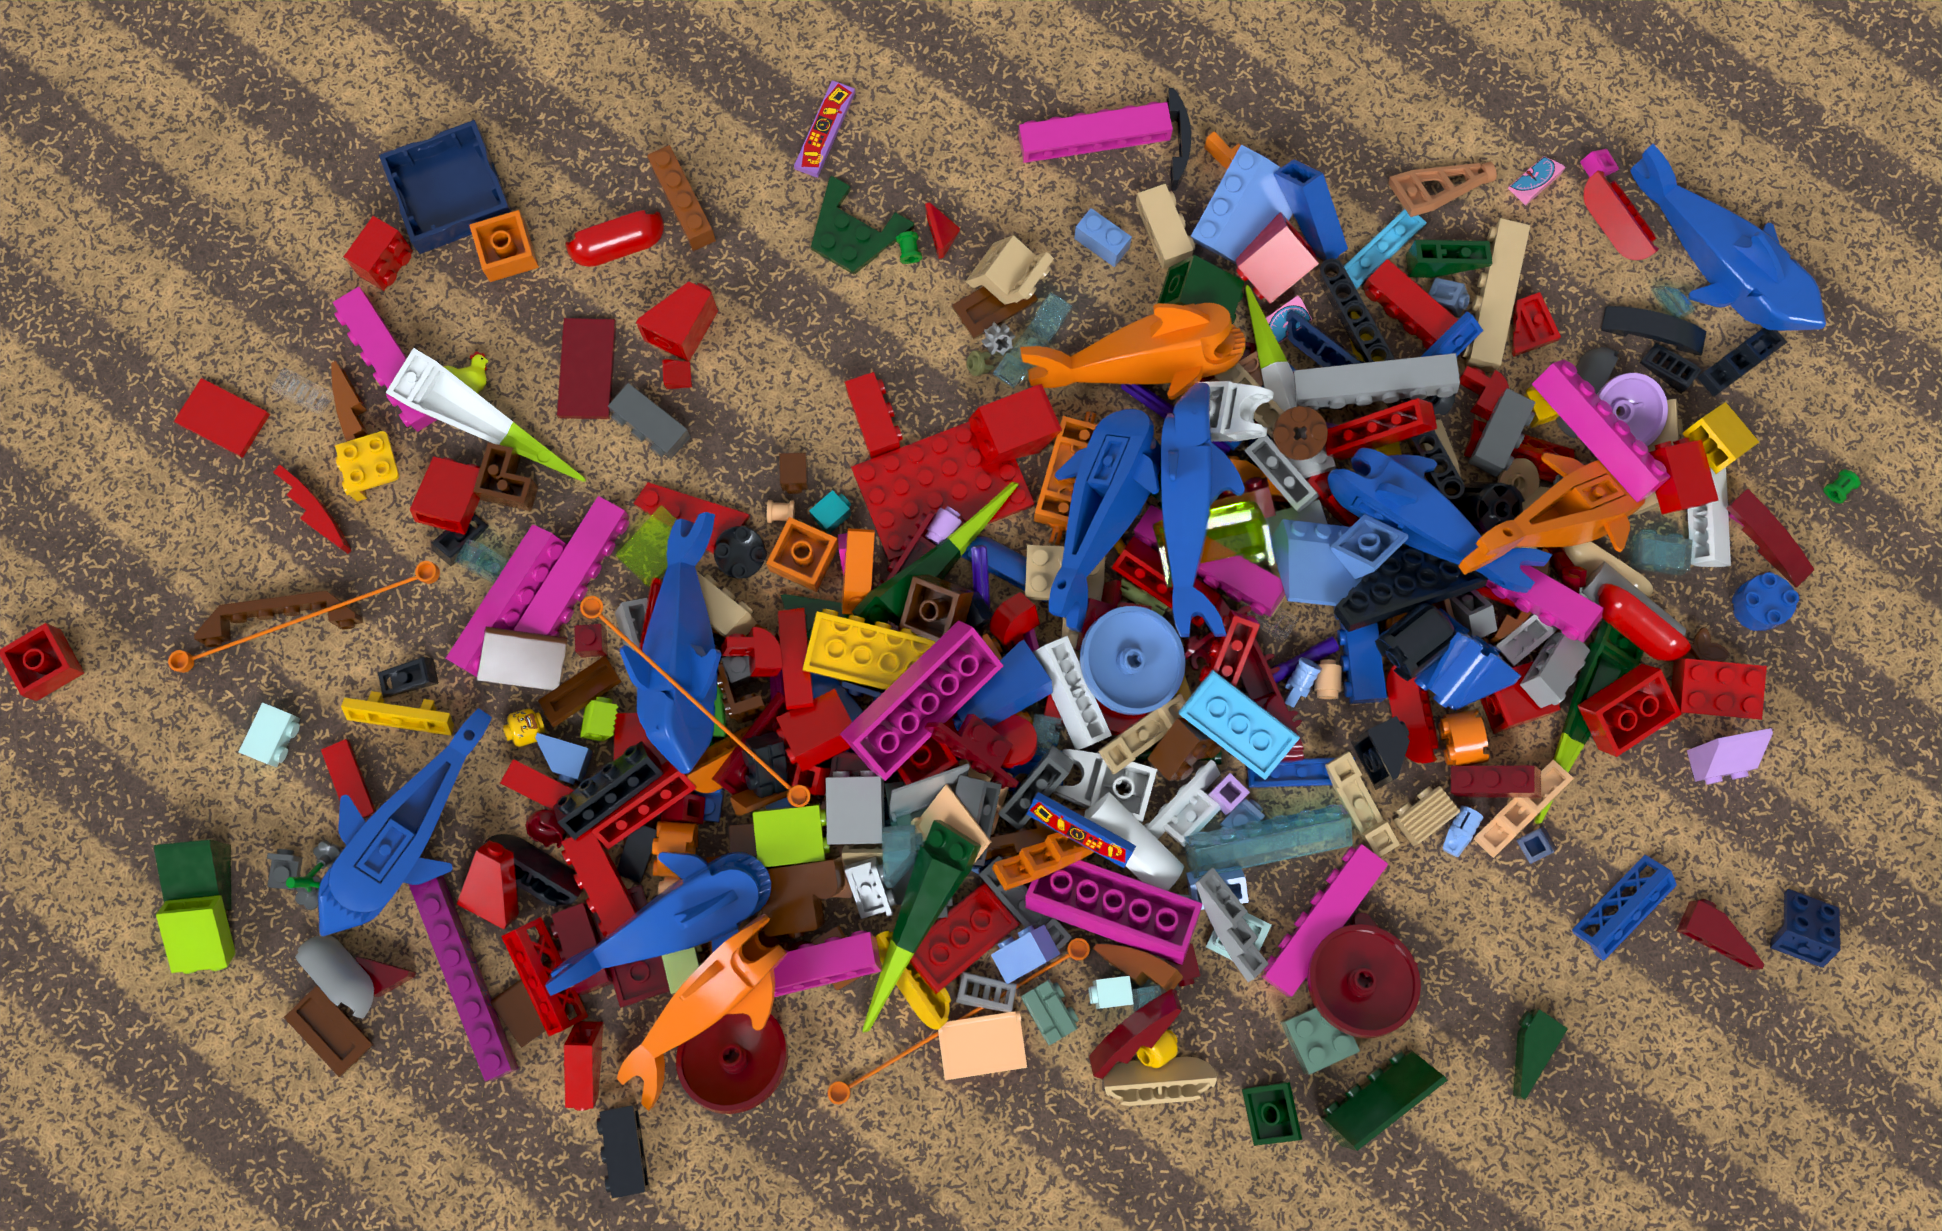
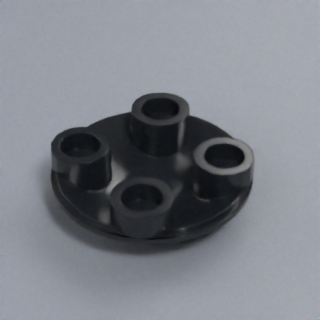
(739, 552)

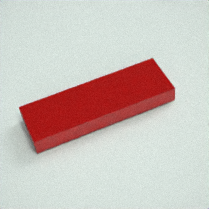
(347, 776)

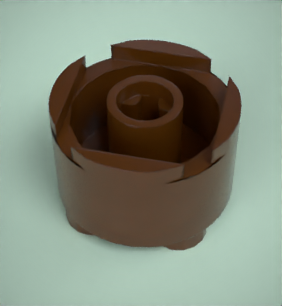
(1300, 417)

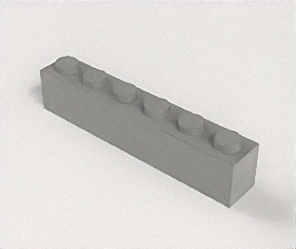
(1377, 382)

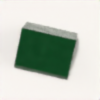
(1272, 1113)

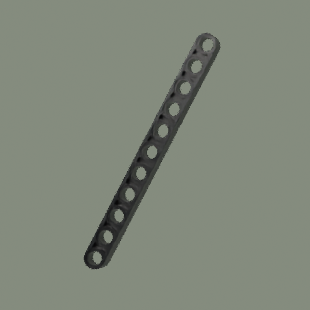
(1377, 347)

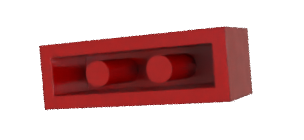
(873, 414)

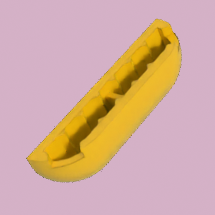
(930, 1007)

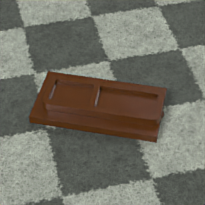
(982, 309)
(579, 691)
(328, 1031)

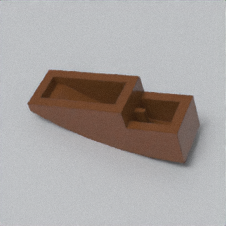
(1140, 965)

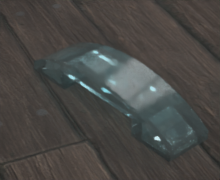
(1039, 333)

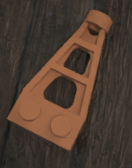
(1416, 199)

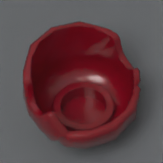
(544, 828)

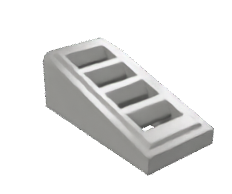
(967, 978)

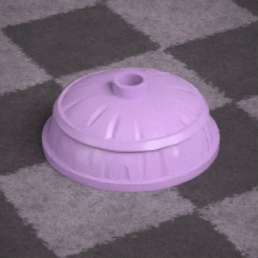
(1641, 404)

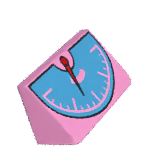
(1536, 179)
(1278, 322)

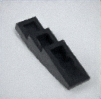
(1741, 360)

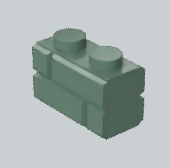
(1049, 1011)

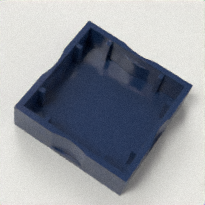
(445, 185)

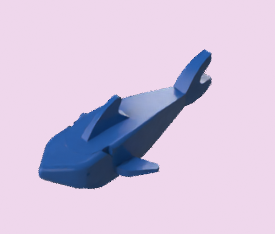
(1734, 255)
(1191, 480)
(682, 646)
(389, 844)

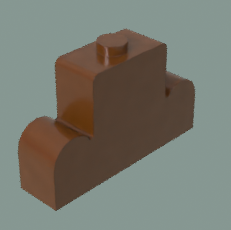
(797, 895)

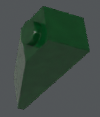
(1446, 257)
(1535, 1046)

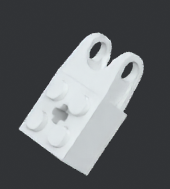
(1234, 409)
(1099, 780)

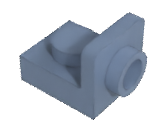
(1450, 295)
(1244, 813)

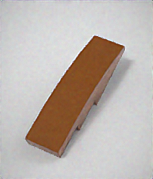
(347, 404)

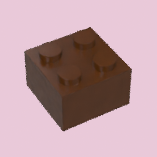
(934, 606)

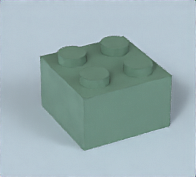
(1317, 1041)

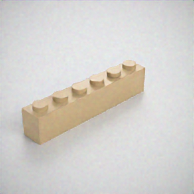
(1497, 294)

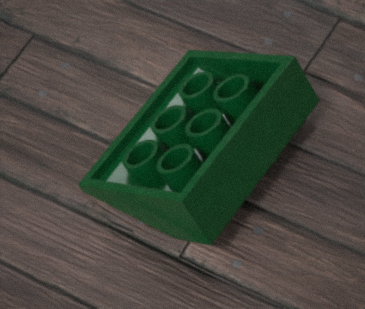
(1381, 1099)

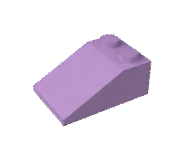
(1729, 756)

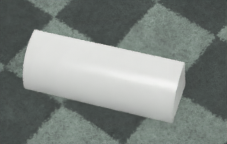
(1710, 528)
(1071, 695)
(1150, 859)

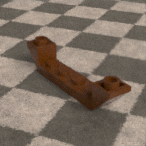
(217, 626)

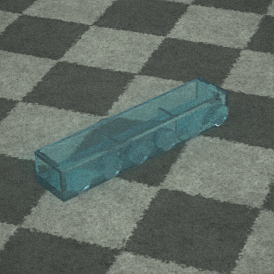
(1269, 840)

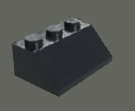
(1383, 750)

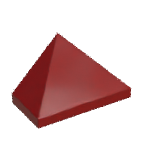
(941, 228)

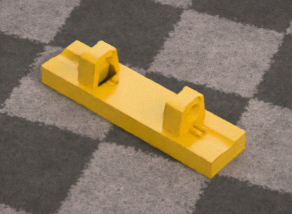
(377, 712)

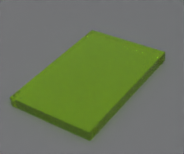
(647, 549)

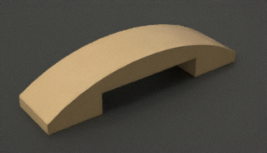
(1141, 735)
(1359, 805)

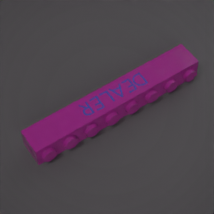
(464, 979)

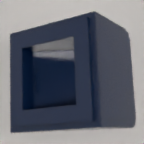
(1537, 844)

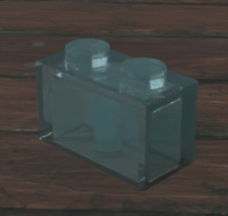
(1660, 552)

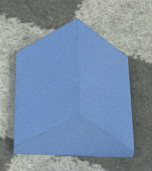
(1367, 545)

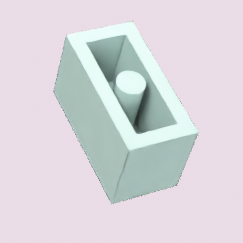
(270, 735)
(1111, 992)

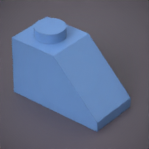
(565, 758)

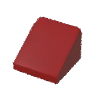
(676, 374)

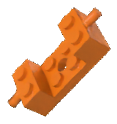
(1056, 494)

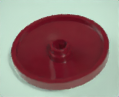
(1364, 981)
(733, 1064)

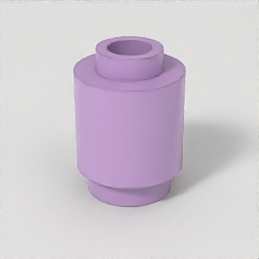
(943, 525)

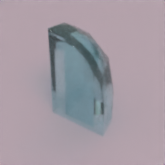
(1673, 301)

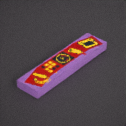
(824, 129)

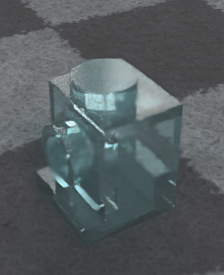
(1046, 732)

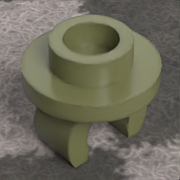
(976, 364)

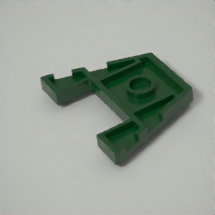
(847, 239)

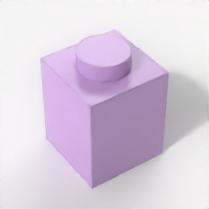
(1228, 793)

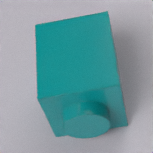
(831, 512)

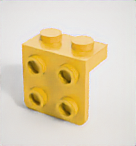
(366, 464)

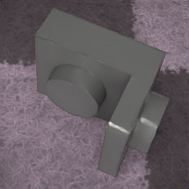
(282, 867)

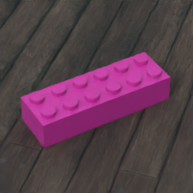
(924, 693)
(1117, 908)

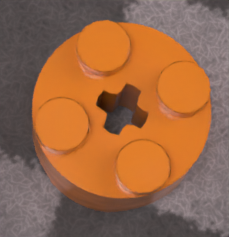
(1464, 738)
(673, 837)

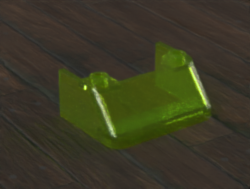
(1230, 533)

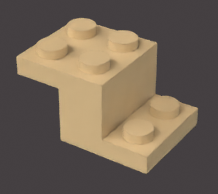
(1010, 270)
(1043, 566)

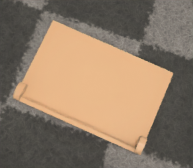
(951, 811)
(982, 1045)

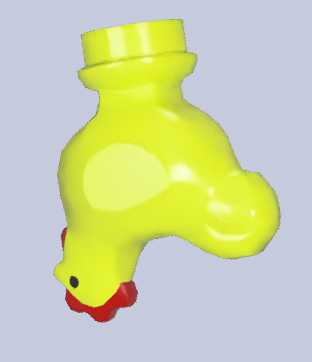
(474, 375)

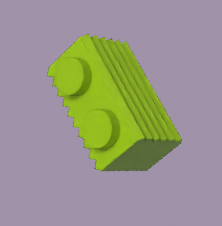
(599, 719)

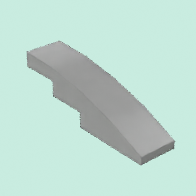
(1226, 918)

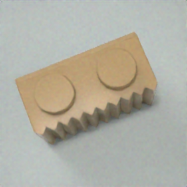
(1426, 815)

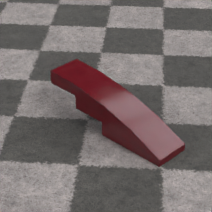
(1772, 538)
(1139, 1029)

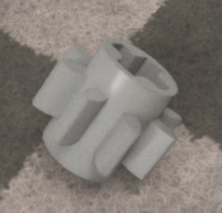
(998, 338)

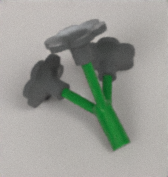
(308, 885)

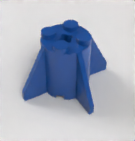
(1466, 671)

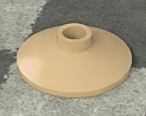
(1522, 475)

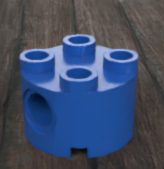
(1764, 602)

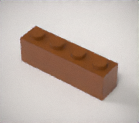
(681, 198)

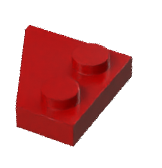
(1532, 325)

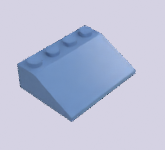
(1241, 205)
(1308, 565)

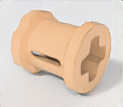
(780, 511)

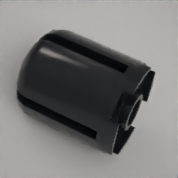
(1490, 504)
(1416, 640)

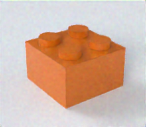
(504, 246)
(802, 554)

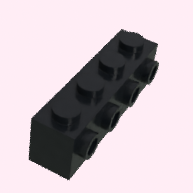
(607, 790)

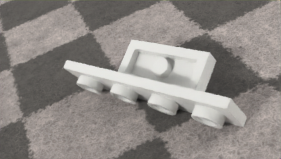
(1189, 808)

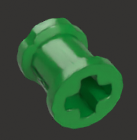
(909, 247)
(1842, 492)

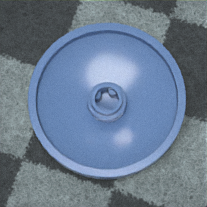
(1132, 660)

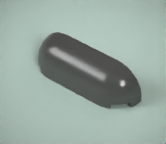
(1594, 368)

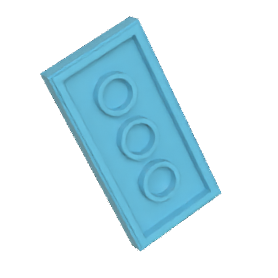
(1238, 724)

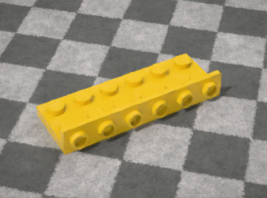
(860, 650)

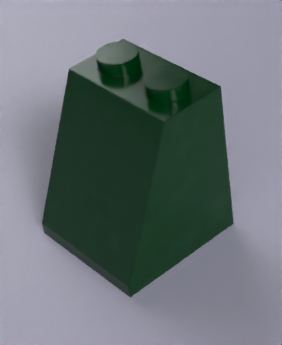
(1201, 282)
(194, 870)

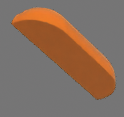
(712, 761)

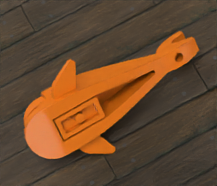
(1166, 347)
(1571, 513)
(730, 981)

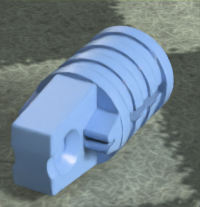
(1301, 681)
(1462, 830)

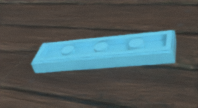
(1383, 247)

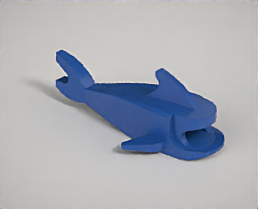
(1108, 494)
(1399, 496)
(696, 909)

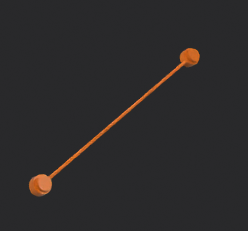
(592, 607)
(184, 661)
(840, 1092)

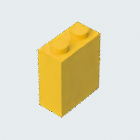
(1722, 436)

